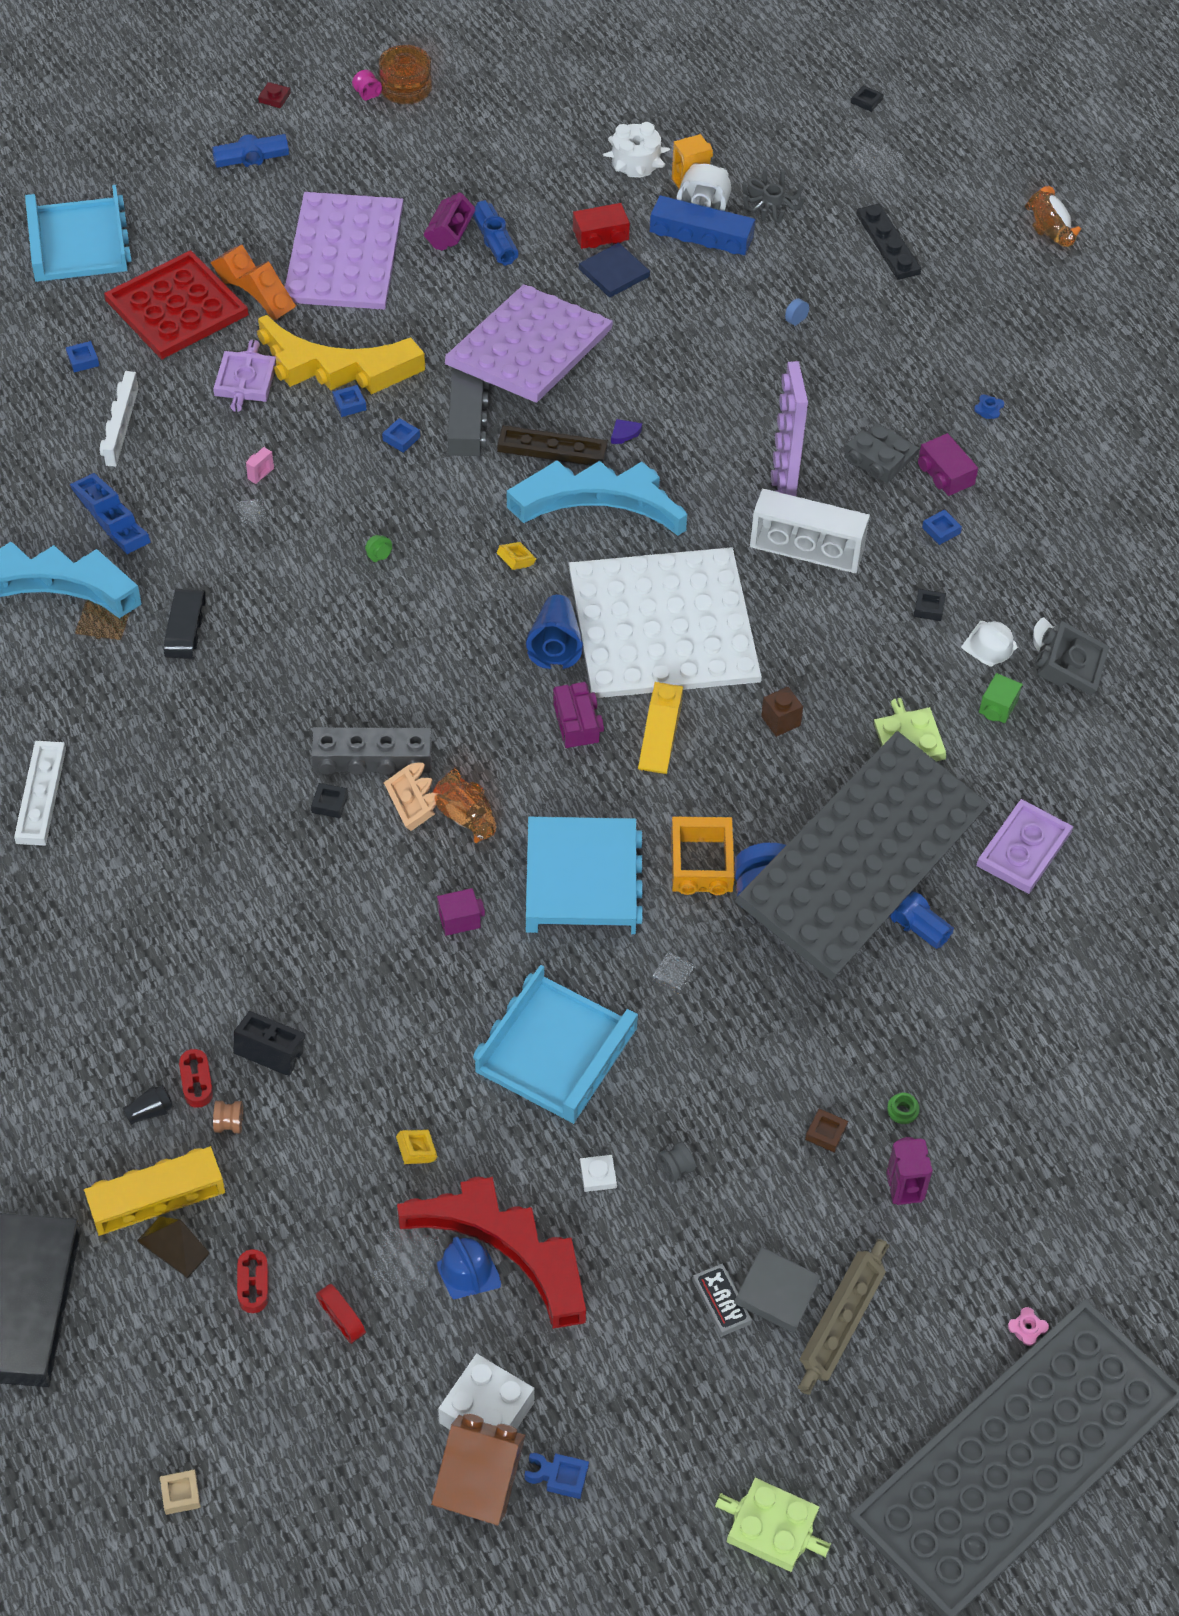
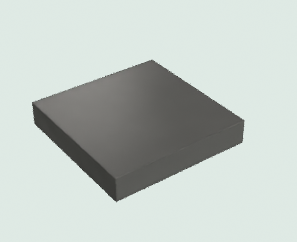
(777, 1289)

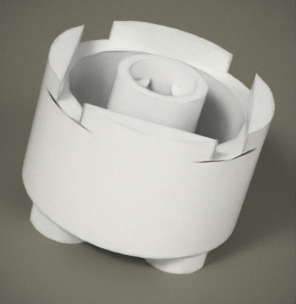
(705, 186)

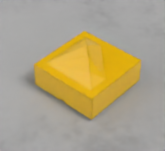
(516, 555)
(416, 1146)

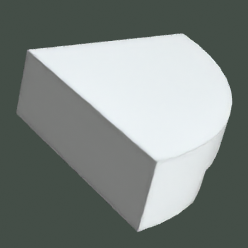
(1039, 630)

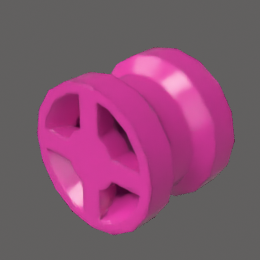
(366, 85)

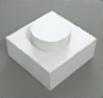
(598, 1173)

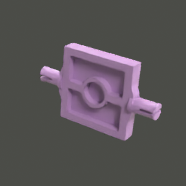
(245, 376)

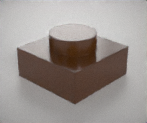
(826, 1130)

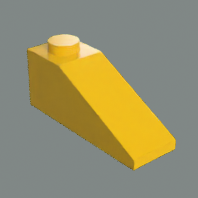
(661, 727)

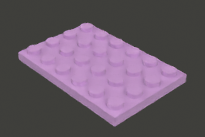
(344, 250)
(529, 343)

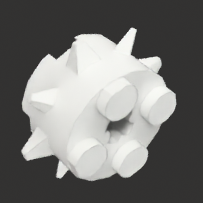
(636, 149)

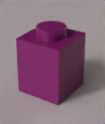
(460, 911)

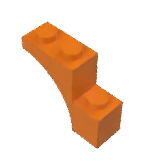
(260, 281)

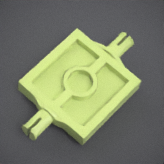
(914, 725)
(773, 1524)

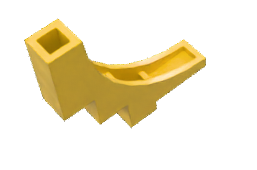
(370, 367)

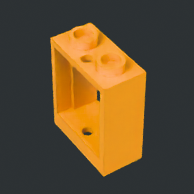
(702, 830)

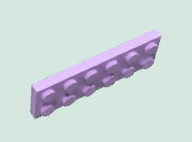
(791, 426)

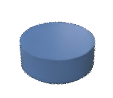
(796, 311)

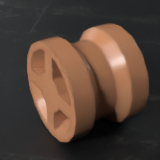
(228, 1116)

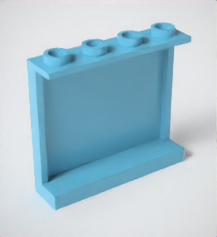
(77, 237)
(583, 872)
(554, 1046)

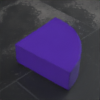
(625, 431)

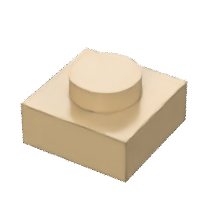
(180, 1492)

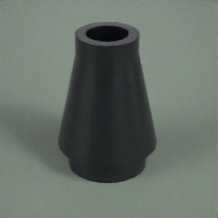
(150, 1104)

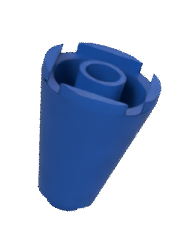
(555, 634)

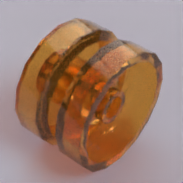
(405, 74)

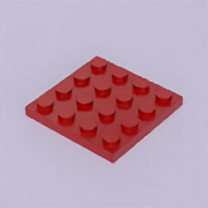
(176, 304)

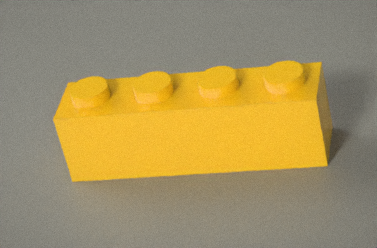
(154, 1190)

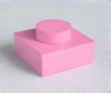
(259, 465)

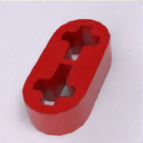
(188, 1079)
(244, 1281)
(340, 1313)

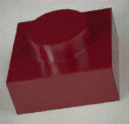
(274, 95)

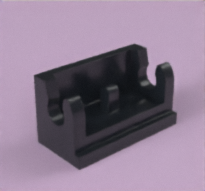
(268, 1043)

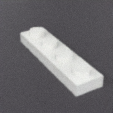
(121, 413)
(40, 793)

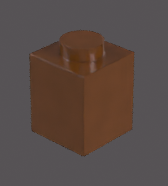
(782, 711)

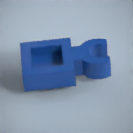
(564, 1475)

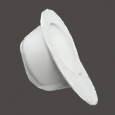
(990, 643)

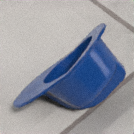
(467, 1269)

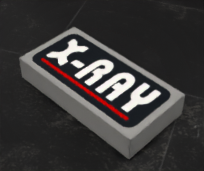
(719, 1297)

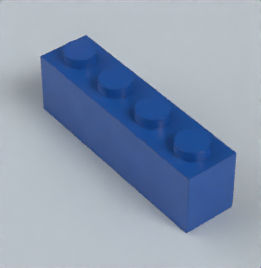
(702, 225)

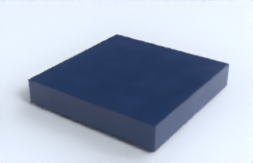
(614, 270)

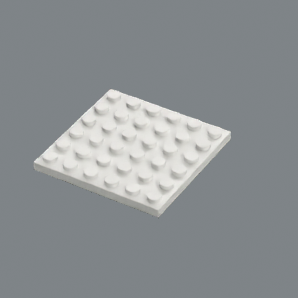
(663, 622)

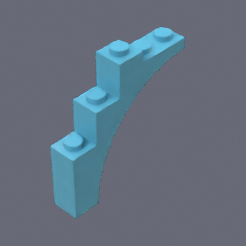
(596, 486)
(51, 571)

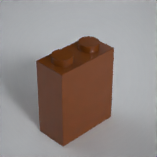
(478, 1468)

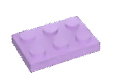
(1024, 846)

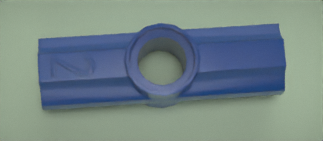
(250, 150)
(495, 233)
(916, 915)

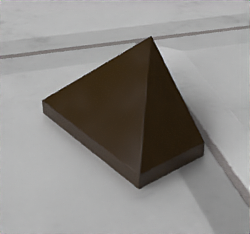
(174, 1245)

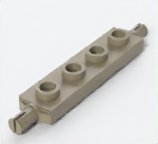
(842, 1316)

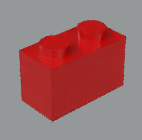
(601, 225)

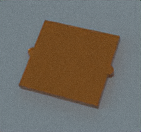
(100, 622)

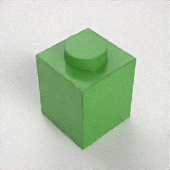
(1000, 698)

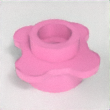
(1028, 1336)

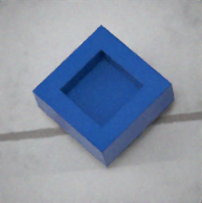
(82, 356)
(349, 400)
(401, 435)
(942, 527)

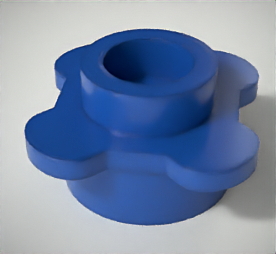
(989, 407)

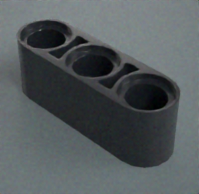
(183, 623)

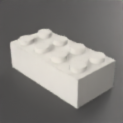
(809, 530)

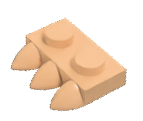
(409, 795)

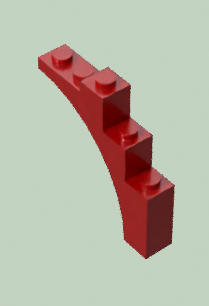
(513, 1232)

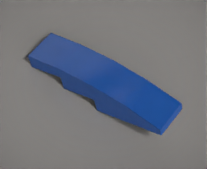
(110, 513)

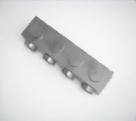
(370, 749)

